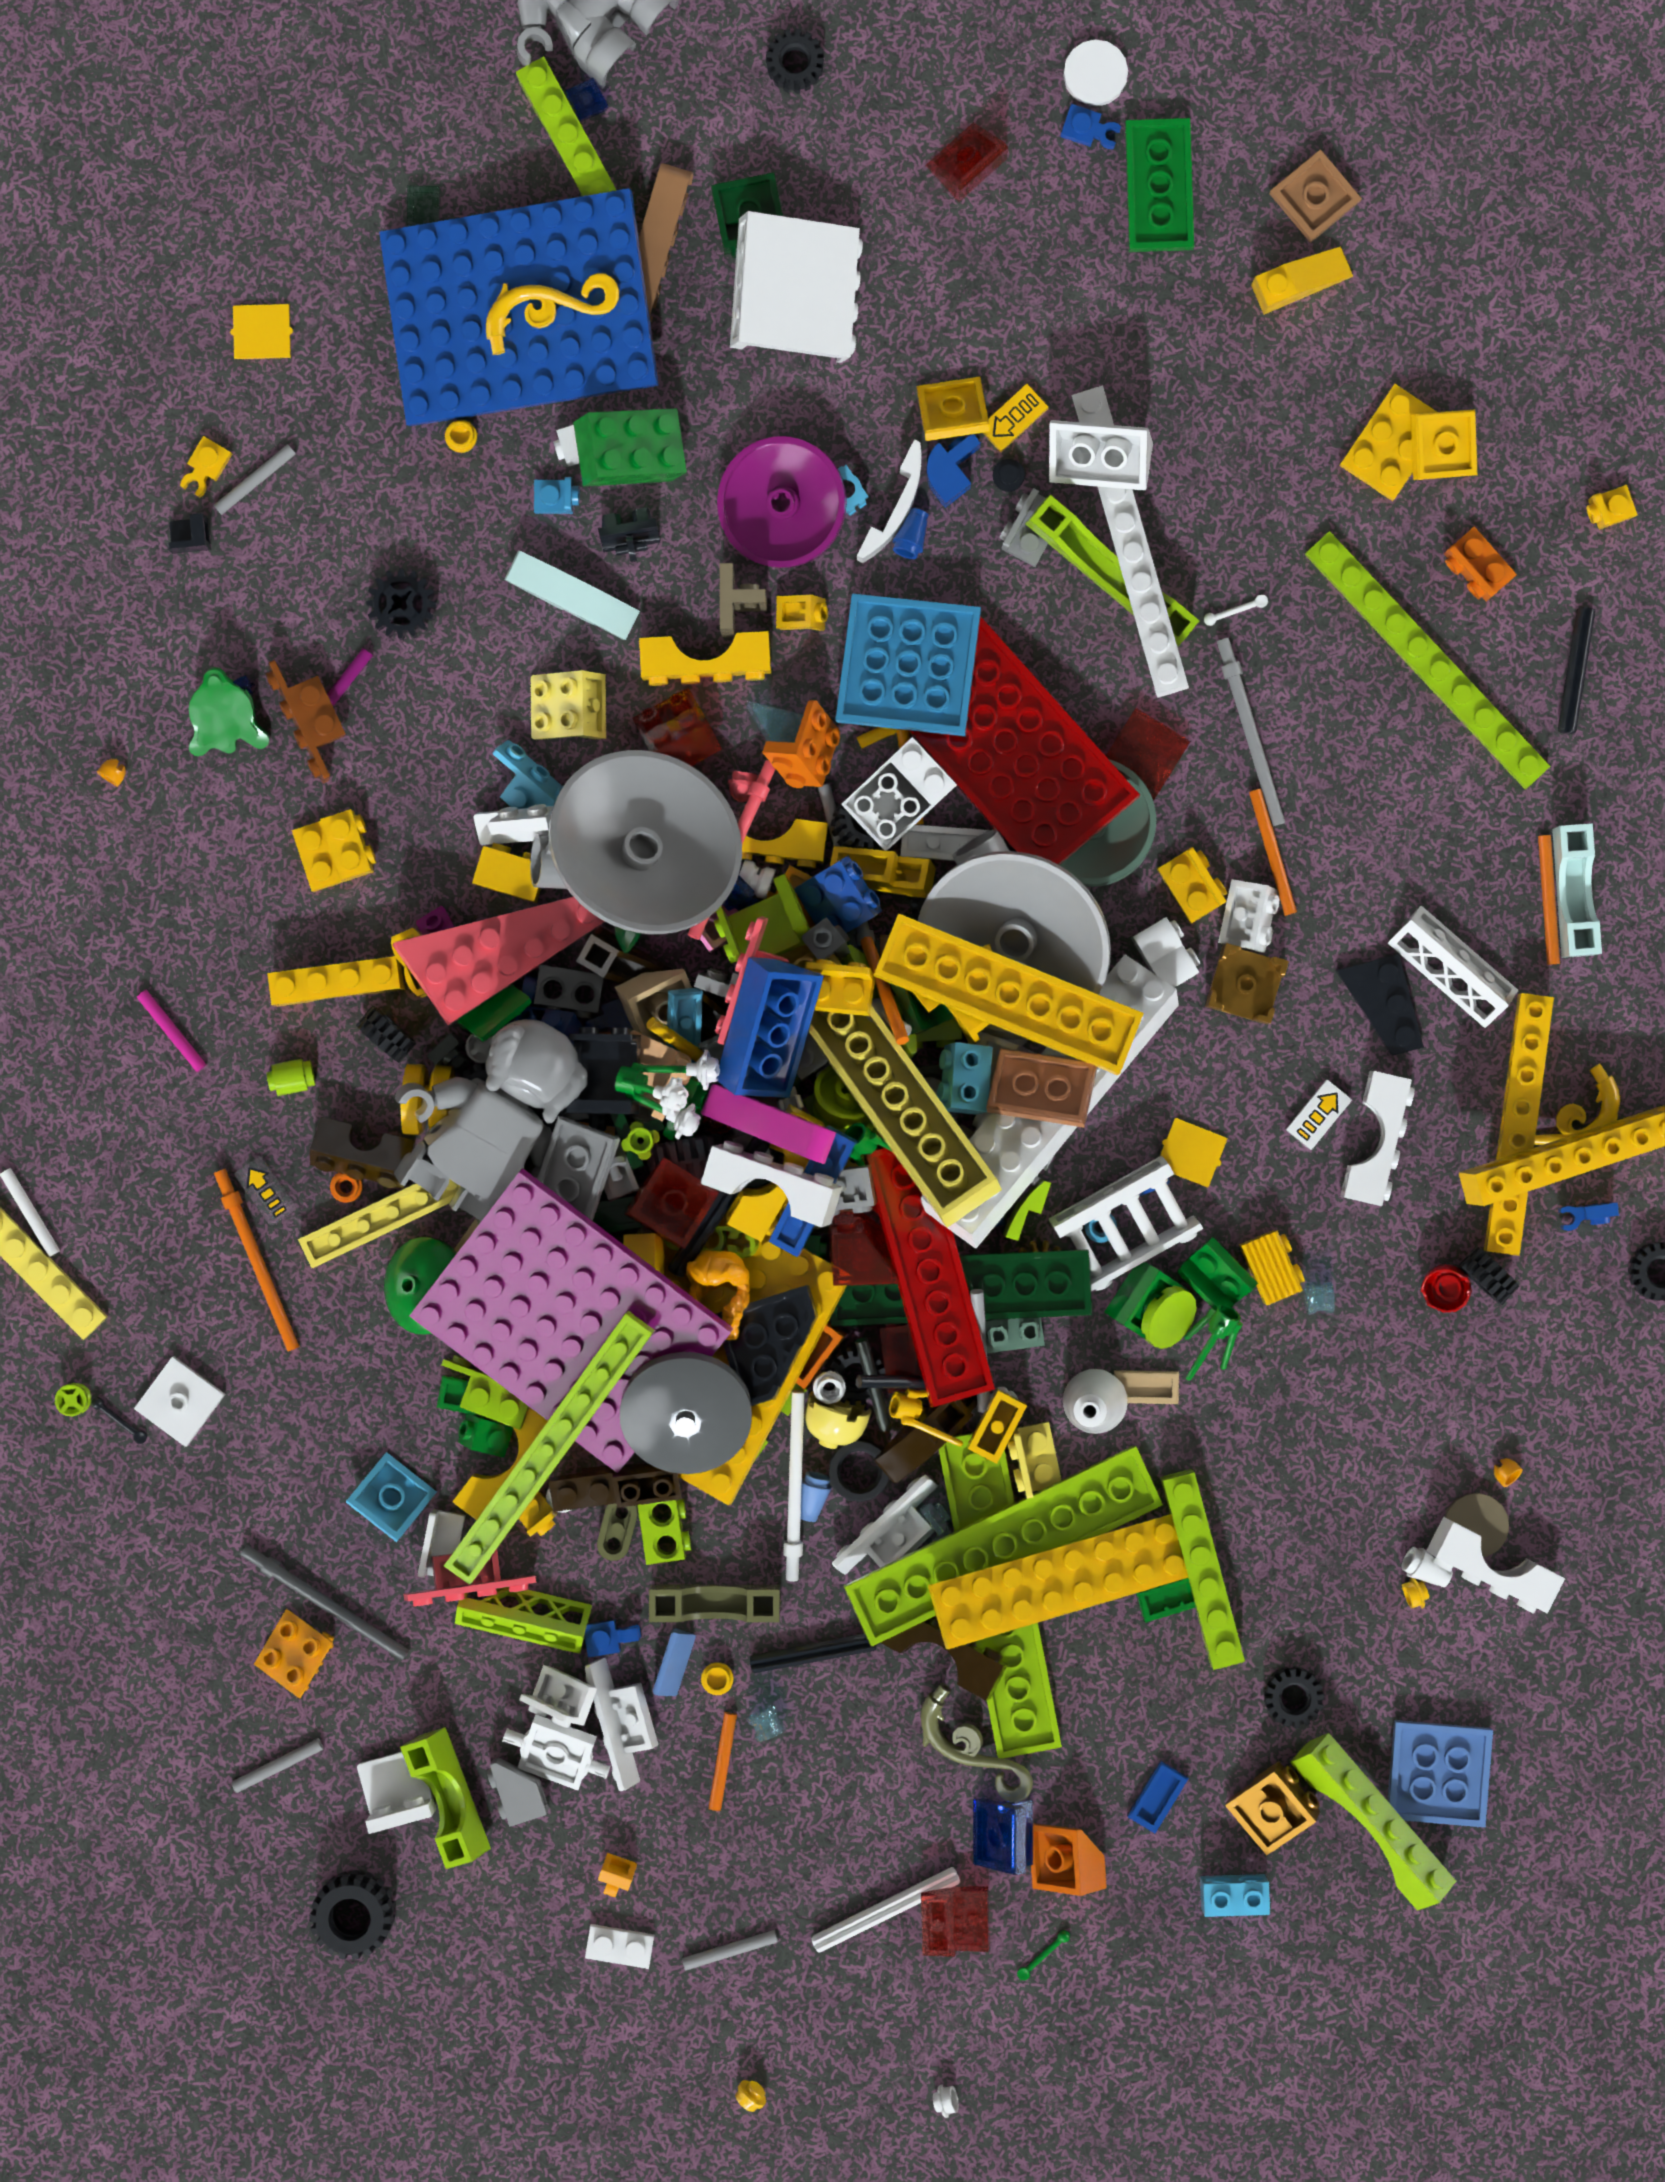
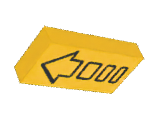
(1015, 417)

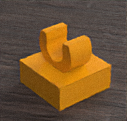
(616, 1873)

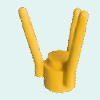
(908, 1406)

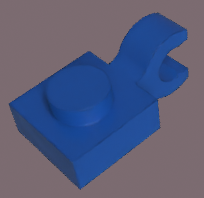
(1597, 1214)
(605, 1637)

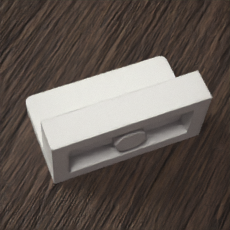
(441, 1537)

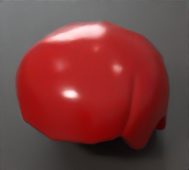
(1454, 1284)

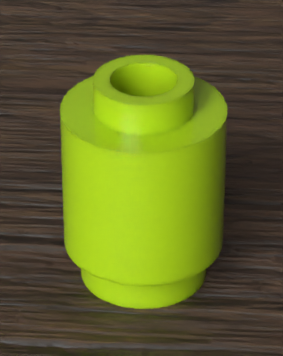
(291, 1077)

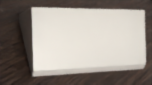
(1099, 455)

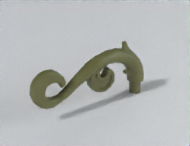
(968, 1756)

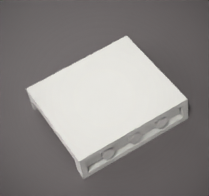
(795, 285)

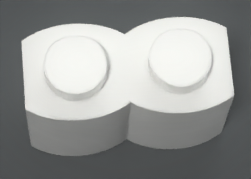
(1165, 953)

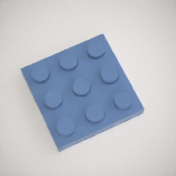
(1440, 1773)

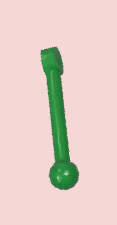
(1024, 1972)

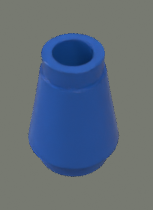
(911, 535)

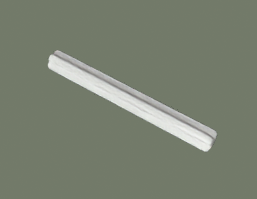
(883, 1910)

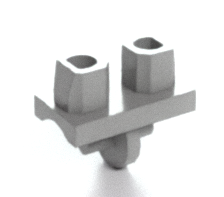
(620, 1177)

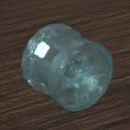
(1319, 1298)
(766, 1723)

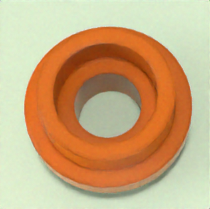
(338, 1194)

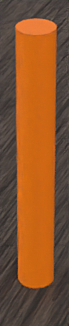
(722, 1761)

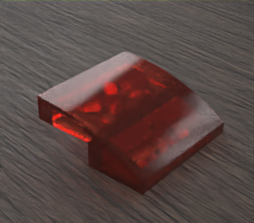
(1148, 750)
(955, 1920)

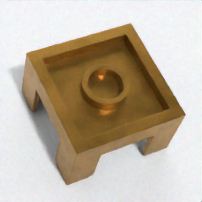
(1246, 984)

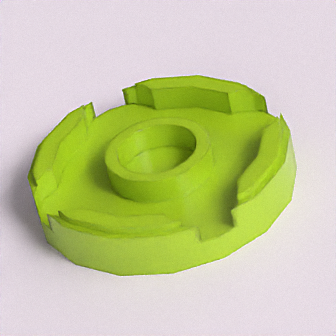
(1168, 1317)

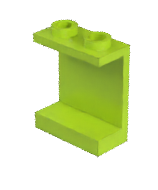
(783, 929)

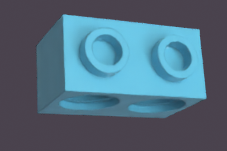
(1235, 1895)

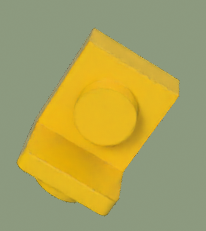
(1611, 507)
(801, 612)
(538, 1516)

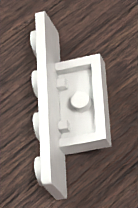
(512, 824)
(894, 1533)
(623, 1721)

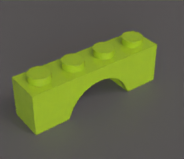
(460, 1828)

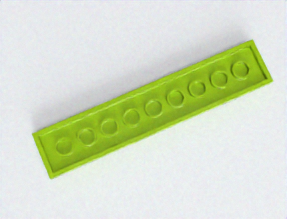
(1058, 1515)
(1022, 1702)

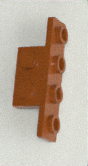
(312, 715)

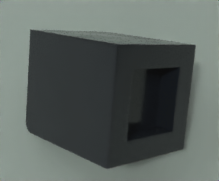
(189, 534)

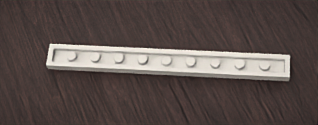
(1136, 565)

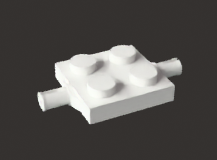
(556, 1752)

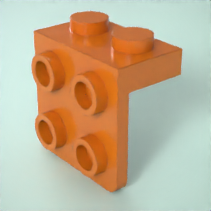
(810, 756)

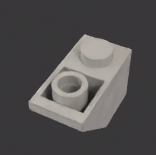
(519, 1792)

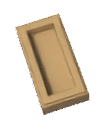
(1150, 1386)

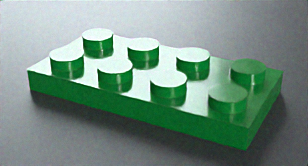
(1159, 185)

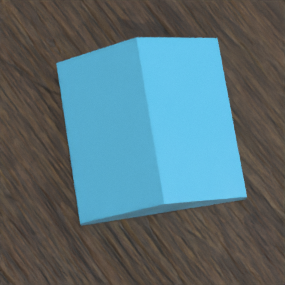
(391, 1497)

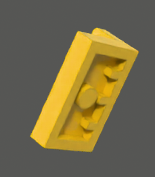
(1192, 884)
(844, 987)

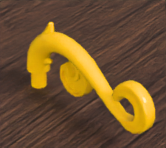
(542, 318)
(1567, 1114)

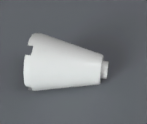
(1097, 1389)

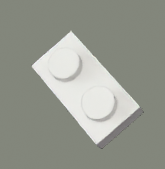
(619, 1946)

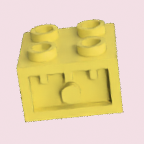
(568, 705)
(1035, 1456)

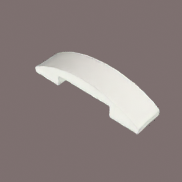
(876, 539)

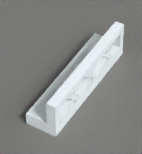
(1458, 962)

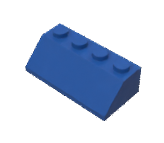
(769, 1028)

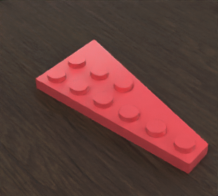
(479, 959)

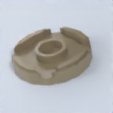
(1484, 1517)

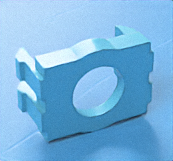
(859, 496)

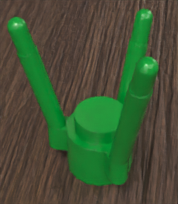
(866, 1141)
(1223, 1322)

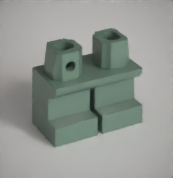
(1013, 1334)

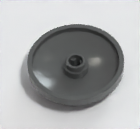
(685, 1412)

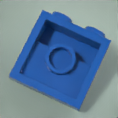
(839, 896)

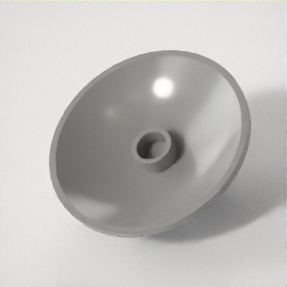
(641, 843)
(1024, 911)

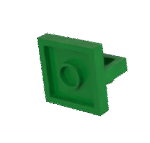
(1136, 1293)

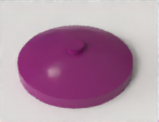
(781, 502)

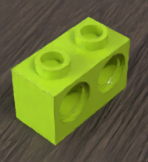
(654, 1528)

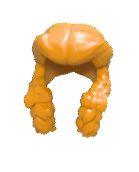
(716, 1270)

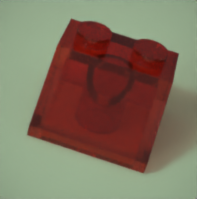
(671, 1203)

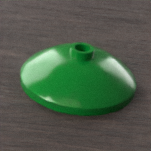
(418, 1263)

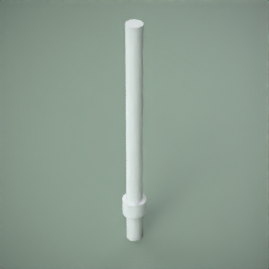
(793, 1545)

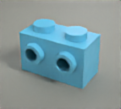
(965, 1077)

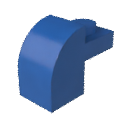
(943, 473)

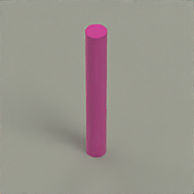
(171, 1030)

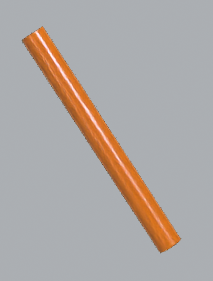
(1272, 852)
(1549, 899)
(885, 993)

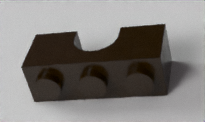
(334, 1152)

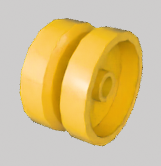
(419, 1074)

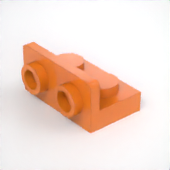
(1479, 565)

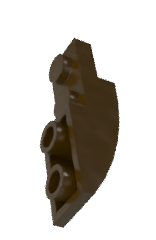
(914, 1446)
(603, 1486)

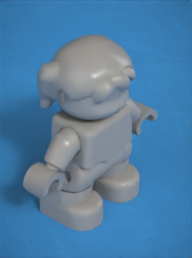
(588, 28)
(490, 1122)

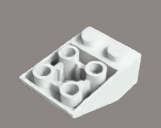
(899, 794)

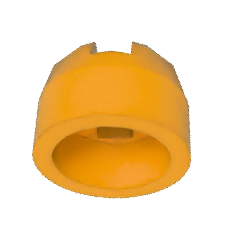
(111, 773)
(1507, 1472)

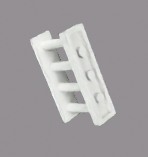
(1126, 1192)

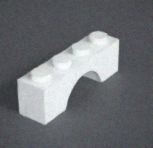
(1387, 1098)
(809, 1196)
(1528, 1582)

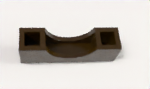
(977, 1669)

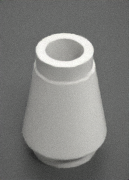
(1421, 1567)

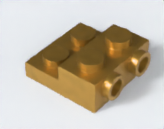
(1274, 1807)

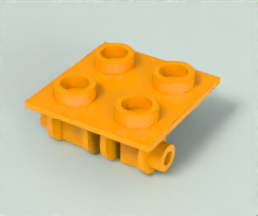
(294, 1653)

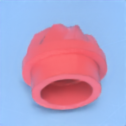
(740, 784)

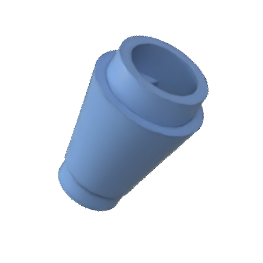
(814, 1494)

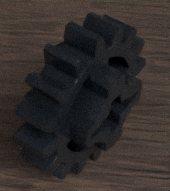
(411, 592)

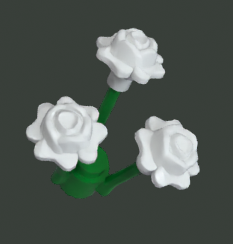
(672, 1096)

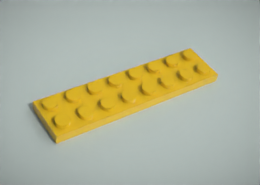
(1008, 994)
(1057, 1581)

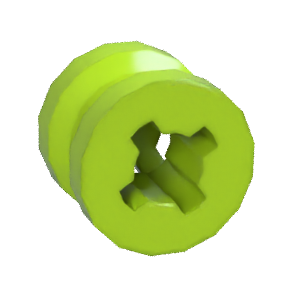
(68, 1403)

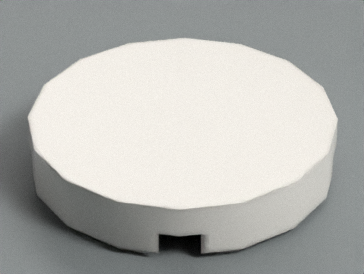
(1095, 72)

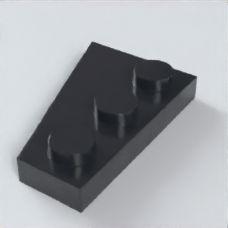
(1385, 1000)

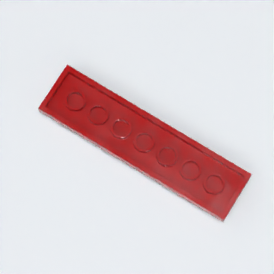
(930, 1287)

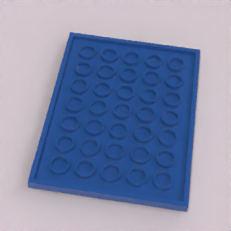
(452, 272)

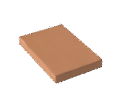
(1041, 1087)

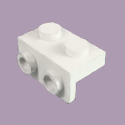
(560, 1697)

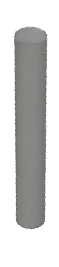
(254, 479)
(277, 1765)
(729, 1950)

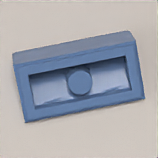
(674, 1663)

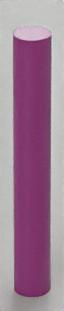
(349, 676)

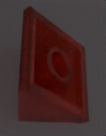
(968, 160)

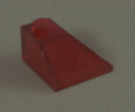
(859, 1251)

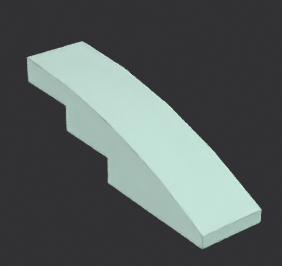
(571, 595)

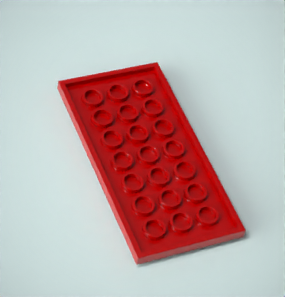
(1028, 760)

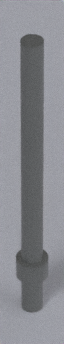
(271, 1568)

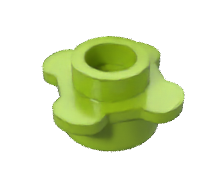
(631, 1142)

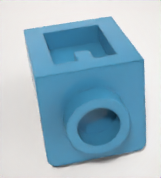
(555, 496)

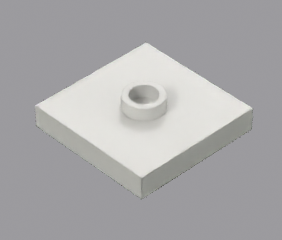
(179, 1401)

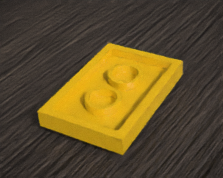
(1385, 446)

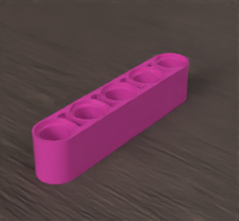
(768, 1123)

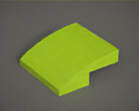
(1032, 1200)

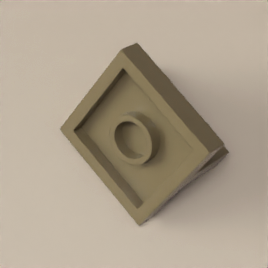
(746, 599)

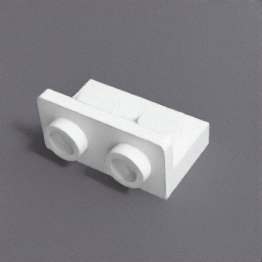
(1249, 915)

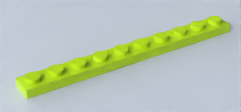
(1427, 660)
(549, 1447)

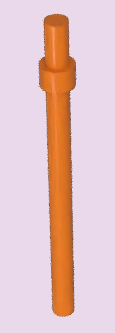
(232, 1201)

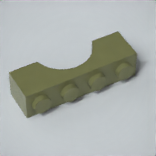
(714, 1601)

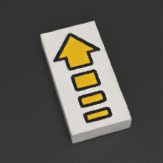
(1318, 1114)

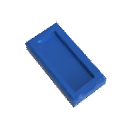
(1157, 1796)

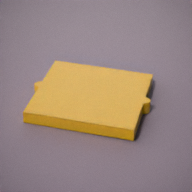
(261, 331)
(1193, 1151)

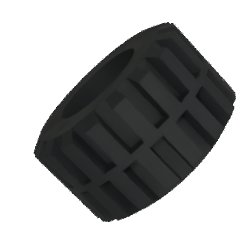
(687, 1153)
(333, 1933)

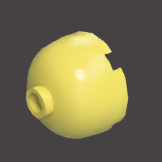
(835, 1422)

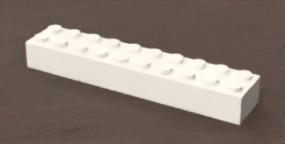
(1021, 1147)

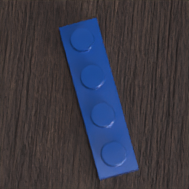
(793, 1233)

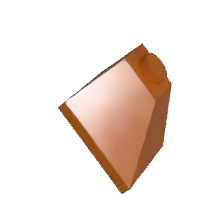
(1066, 1861)

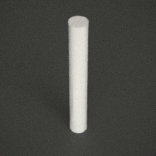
(29, 1212)

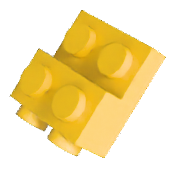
(334, 850)

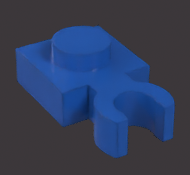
(1084, 126)

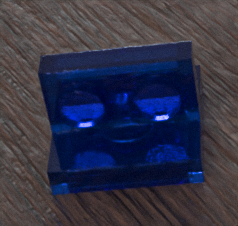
(1003, 1835)

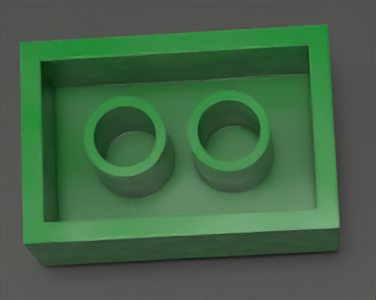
(629, 447)

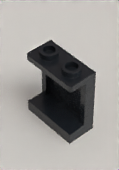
(602, 1058)

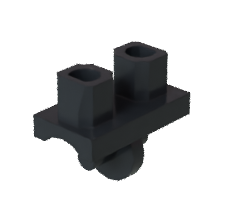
(629, 536)

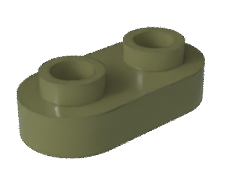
(619, 1528)

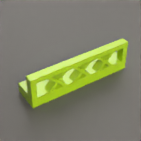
(522, 1622)

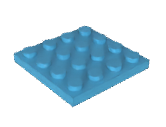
(908, 664)

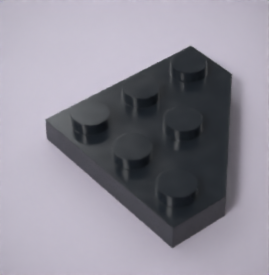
(770, 1341)

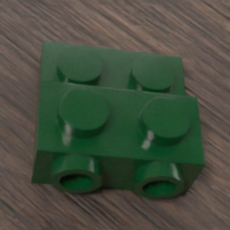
(737, 197)

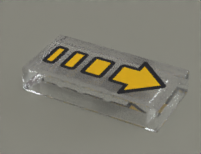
(266, 1190)

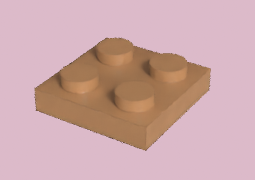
(1315, 196)

